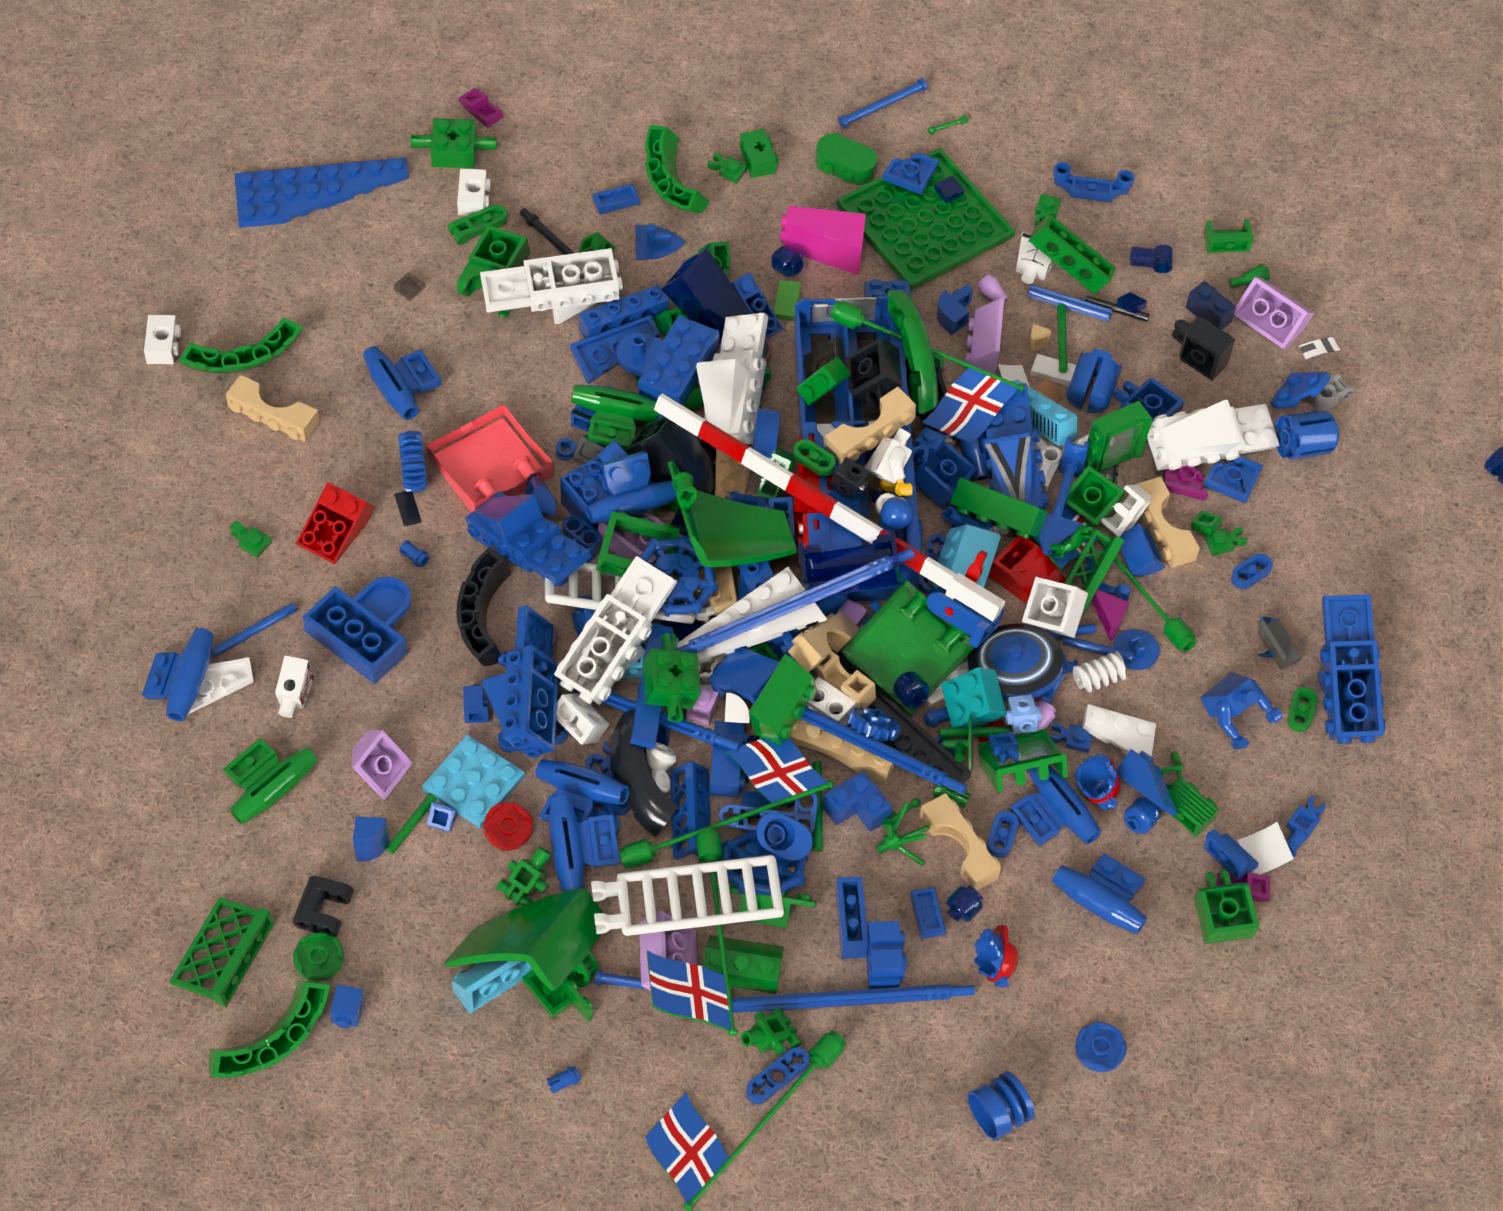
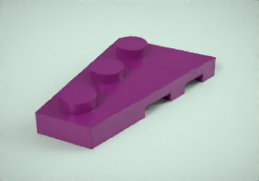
(1185, 481)

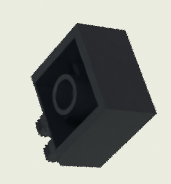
(1203, 346)
(874, 372)

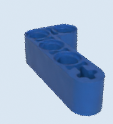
(798, 813)

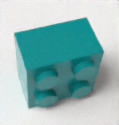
(976, 695)

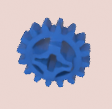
(874, 723)

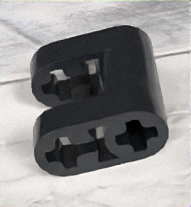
(308, 911)

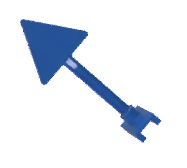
(1055, 528)

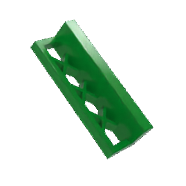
(1100, 567)

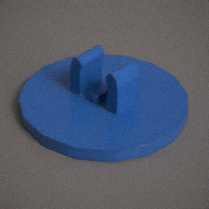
(1141, 644)

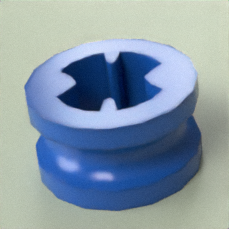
(565, 442)

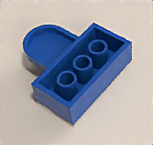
(670, 363)
(361, 627)

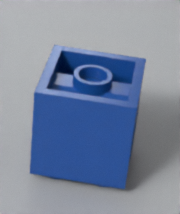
(583, 488)

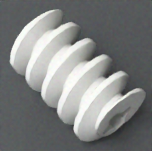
(1099, 671)

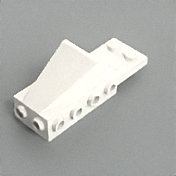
(555, 283)
(735, 377)
(1210, 435)
(614, 633)

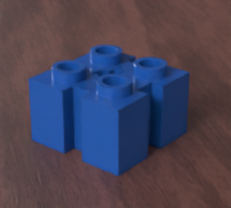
(885, 955)

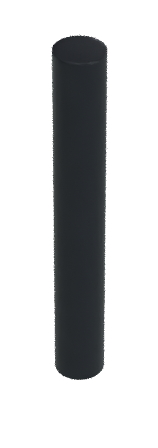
(1117, 309)

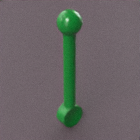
(963, 119)
(914, 803)

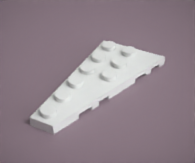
(771, 592)

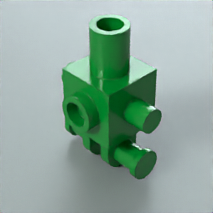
(526, 876)
(771, 1032)

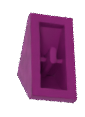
(1110, 612)

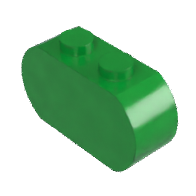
(846, 159)

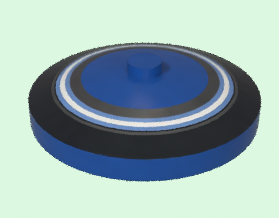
(1023, 658)

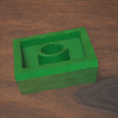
(1094, 496)

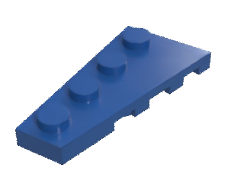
(599, 352)

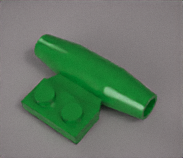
(614, 412)
(265, 777)

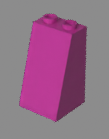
(825, 236)

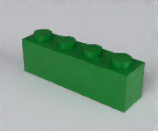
(998, 507)

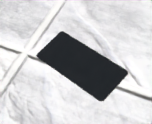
(407, 508)

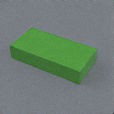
(787, 297)

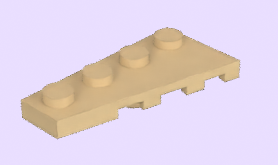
(730, 475)
(726, 593)

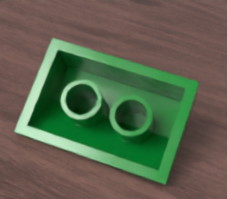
(782, 701)
(748, 963)

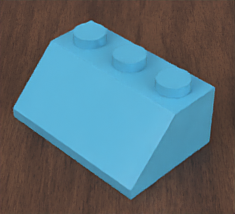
(962, 547)
(487, 981)

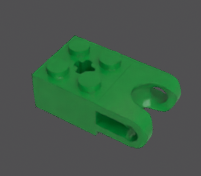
(493, 251)

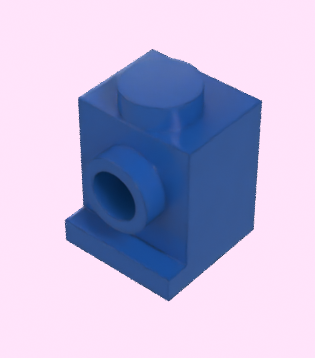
(475, 704)

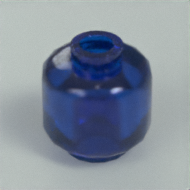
(787, 261)
(911, 689)
(964, 903)

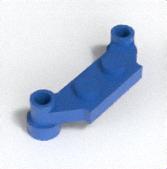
(1092, 187)

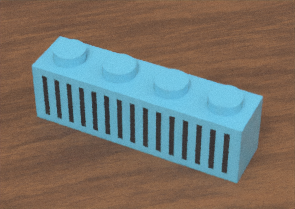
(1051, 418)

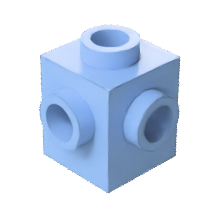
(1022, 714)

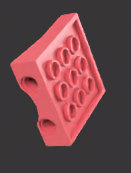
(489, 459)

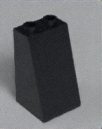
(669, 442)

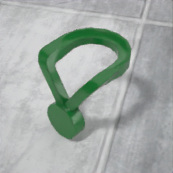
(1177, 765)

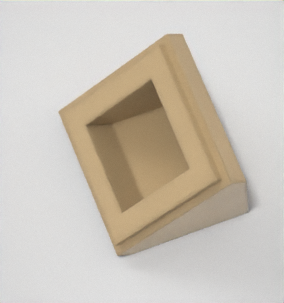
(1039, 338)

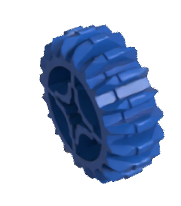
(412, 461)

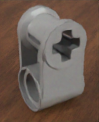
(1334, 393)

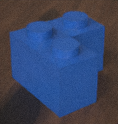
(857, 797)

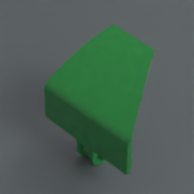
(728, 530)
(546, 933)

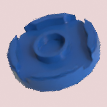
(1100, 1047)

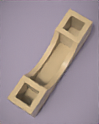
(295, 420)
(851, 442)
(1176, 544)
(816, 642)
(945, 819)

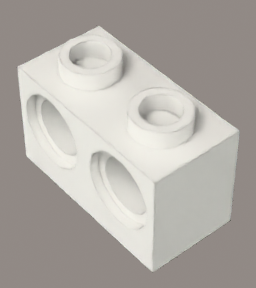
(831, 701)
(580, 719)

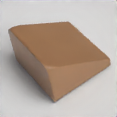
(1049, 390)

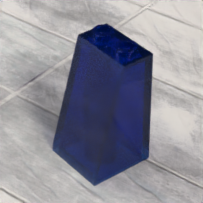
(704, 292)

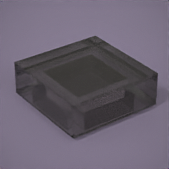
(409, 286)

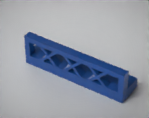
(695, 806)

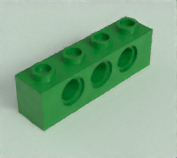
(1072, 254)

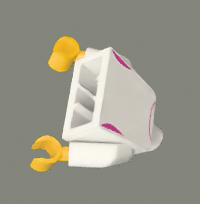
(888, 463)

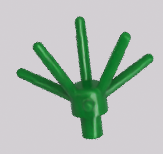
(894, 840)

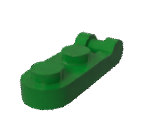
(477, 222)

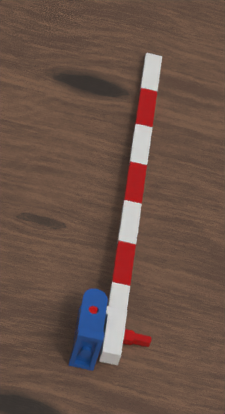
(957, 596)

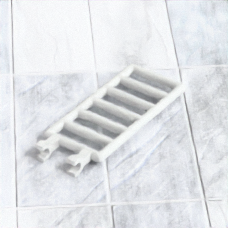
(573, 600)
(623, 920)

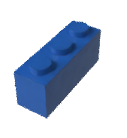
(725, 772)
(851, 917)

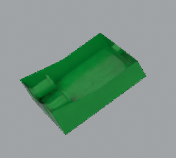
(906, 639)

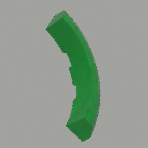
(662, 171)
(721, 254)
(916, 348)
(243, 357)
(279, 1040)

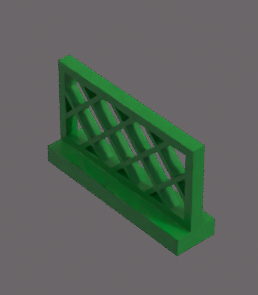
(242, 954)

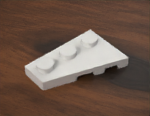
(223, 680)
(1119, 729)

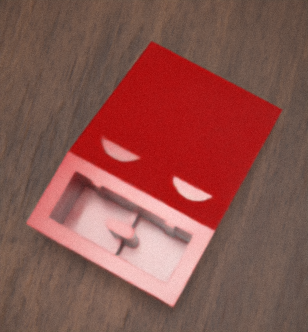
(334, 523)
(1020, 564)

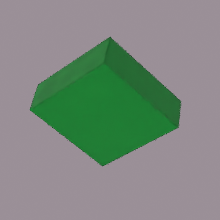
(1206, 523)

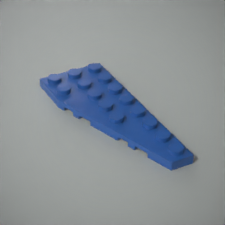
(282, 194)

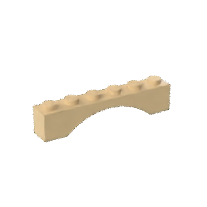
(854, 757)

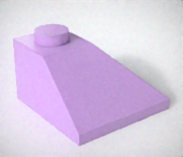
(379, 761)

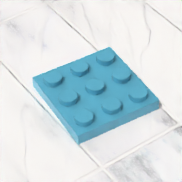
(473, 780)

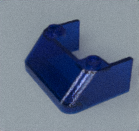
(823, 565)

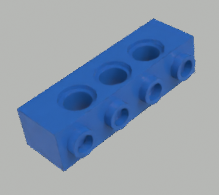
(622, 311)

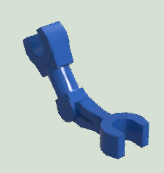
(1120, 591)
(1068, 667)

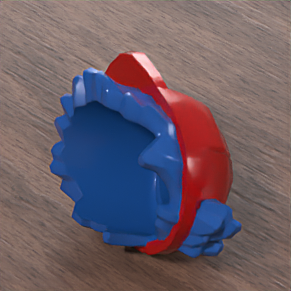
(1099, 781)
(996, 955)

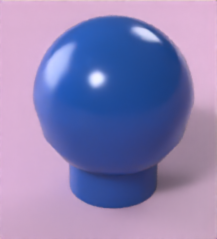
(896, 514)

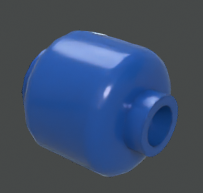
(1142, 814)

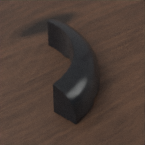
(473, 602)
(630, 768)

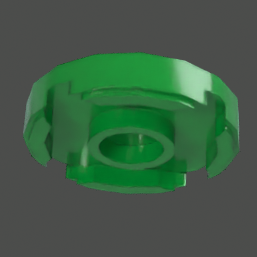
(311, 958)

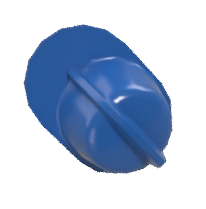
(784, 836)

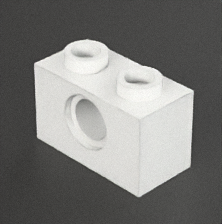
(472, 191)
(161, 339)

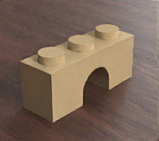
(854, 686)

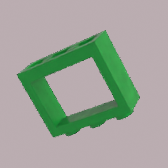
(618, 565)

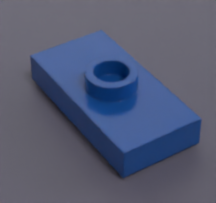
(616, 199)
(927, 913)

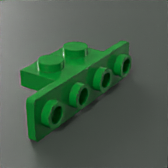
(765, 902)
(560, 999)

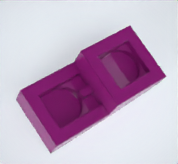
(479, 106)
(1258, 885)

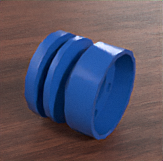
(1001, 1105)

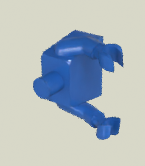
(1231, 698)

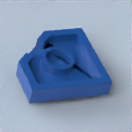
(911, 172)
(1298, 387)
(1234, 478)

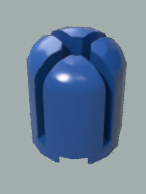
(1093, 365)
(1307, 434)

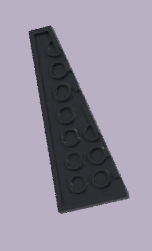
(912, 737)

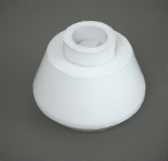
(660, 757)

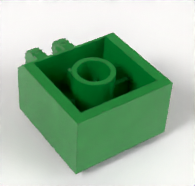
(1233, 899)

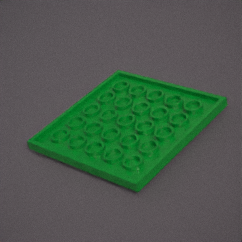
(922, 232)

